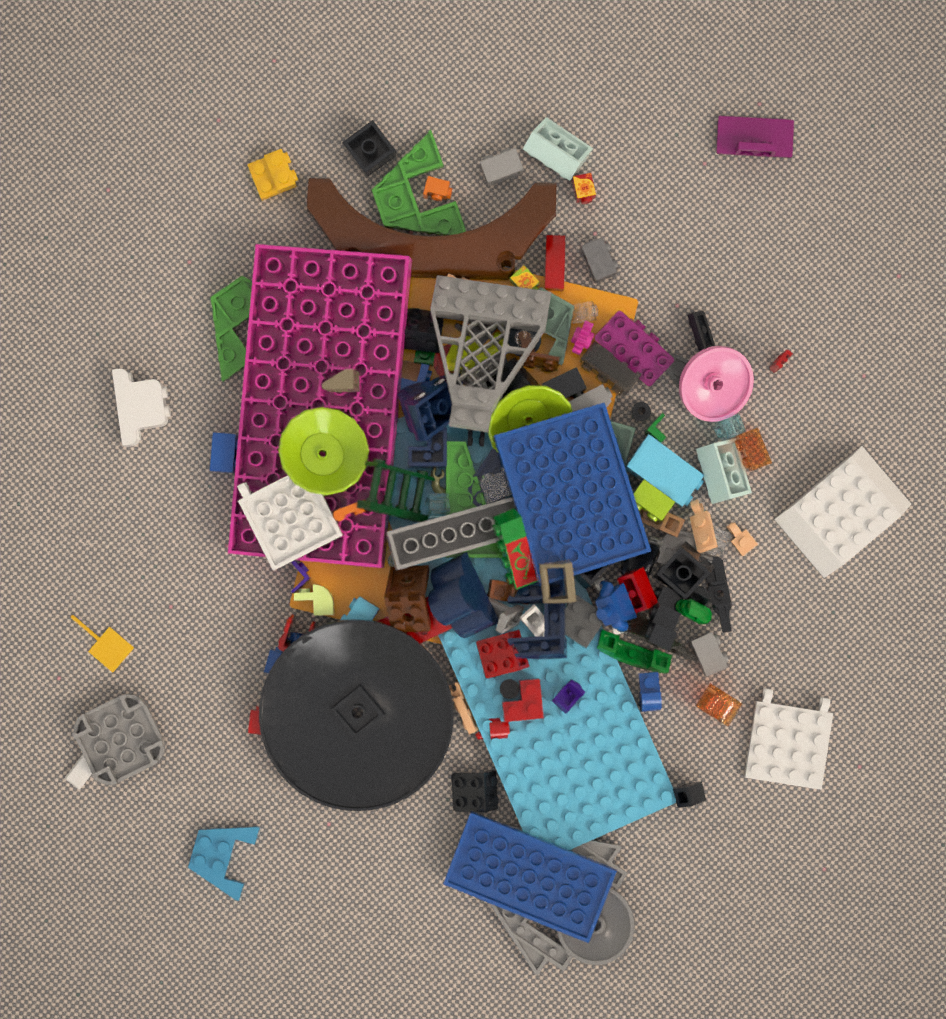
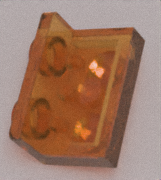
(753, 449)

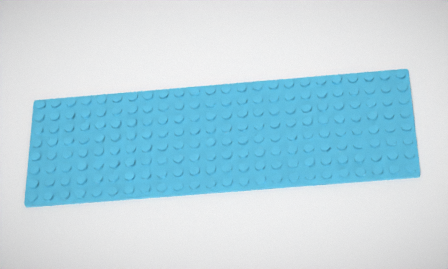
(562, 772)

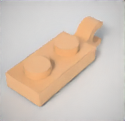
(702, 528)
(463, 708)

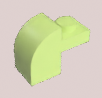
(322, 599)

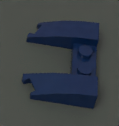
(553, 643)

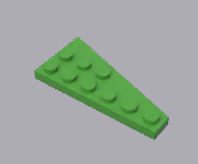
(458, 476)

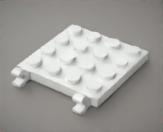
(288, 520)
(789, 743)

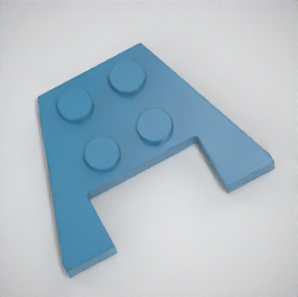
(213, 854)

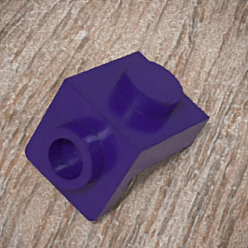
(568, 696)

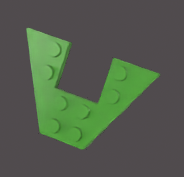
(397, 202)
(230, 310)

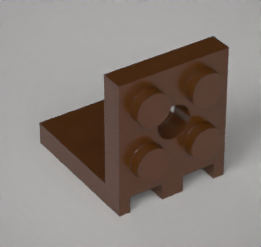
(408, 598)

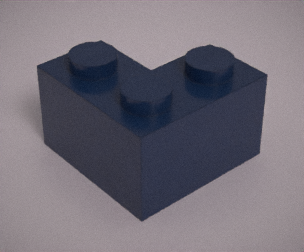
(431, 456)

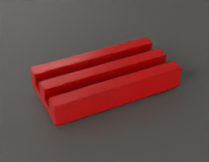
(781, 359)

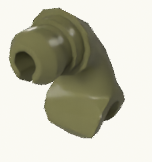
(435, 484)

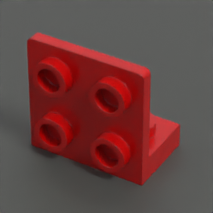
(499, 656)

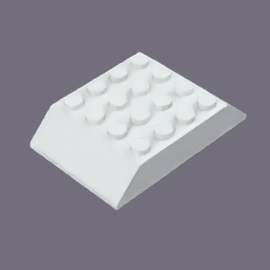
(843, 512)

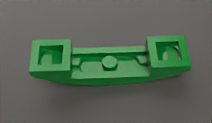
(632, 654)

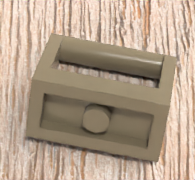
(343, 382)
(570, 595)

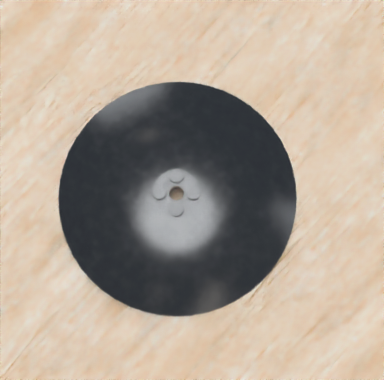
(345, 757)

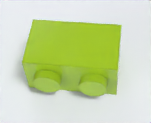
(652, 501)

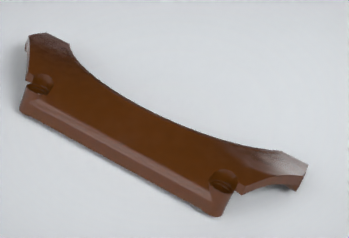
(469, 254)

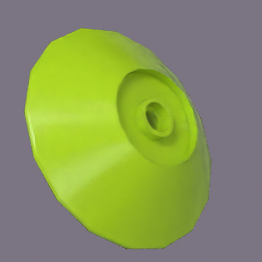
(530, 401)
(328, 432)

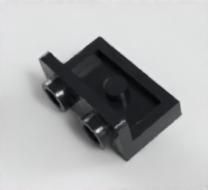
(644, 560)

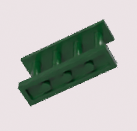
(400, 510)

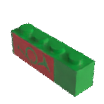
(514, 548)

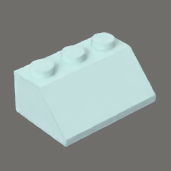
(557, 148)
(723, 471)

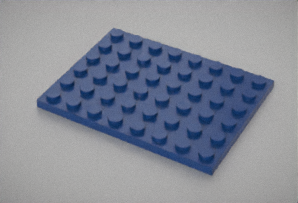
(572, 491)

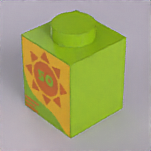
(524, 279)

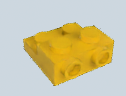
(273, 174)

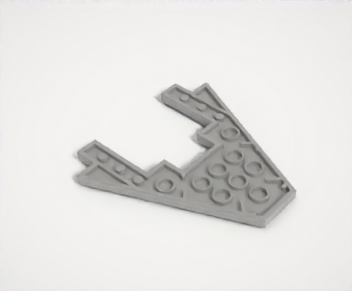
(533, 943)

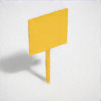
(109, 648)

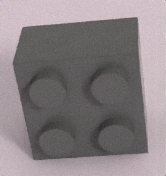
(581, 621)

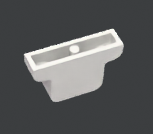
(139, 405)

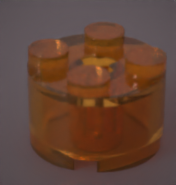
(719, 704)

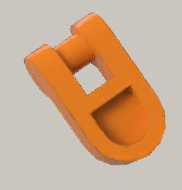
(341, 513)

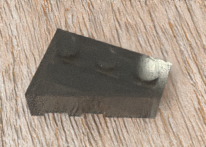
(609, 369)

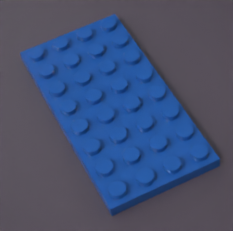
(530, 877)

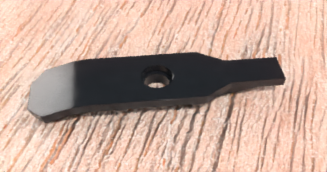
(717, 582)

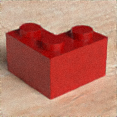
(639, 589)
(530, 704)

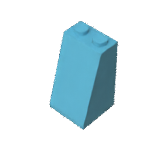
(665, 471)

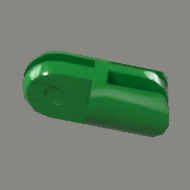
(694, 611)

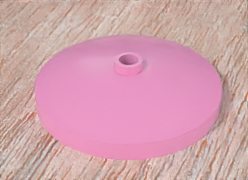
(716, 383)

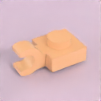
(742, 540)

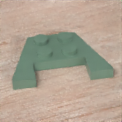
(558, 324)

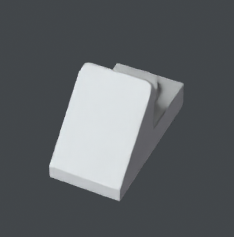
(534, 621)

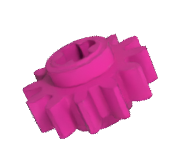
(582, 337)

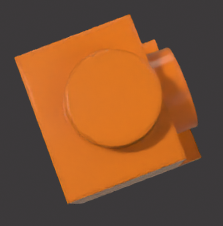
(437, 189)

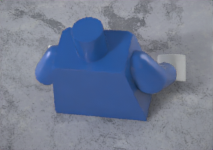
(614, 605)

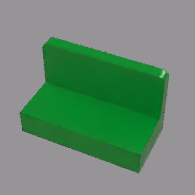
(654, 432)

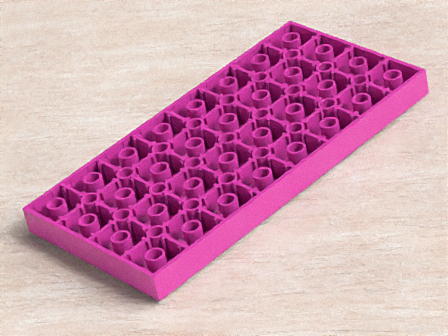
(306, 324)

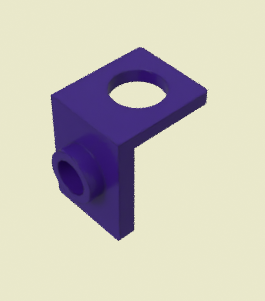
(303, 570)

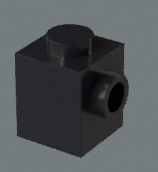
(689, 794)

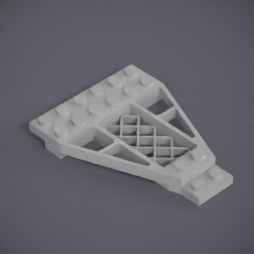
(492, 306)

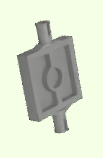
(670, 544)

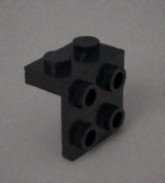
(420, 331)
(474, 791)

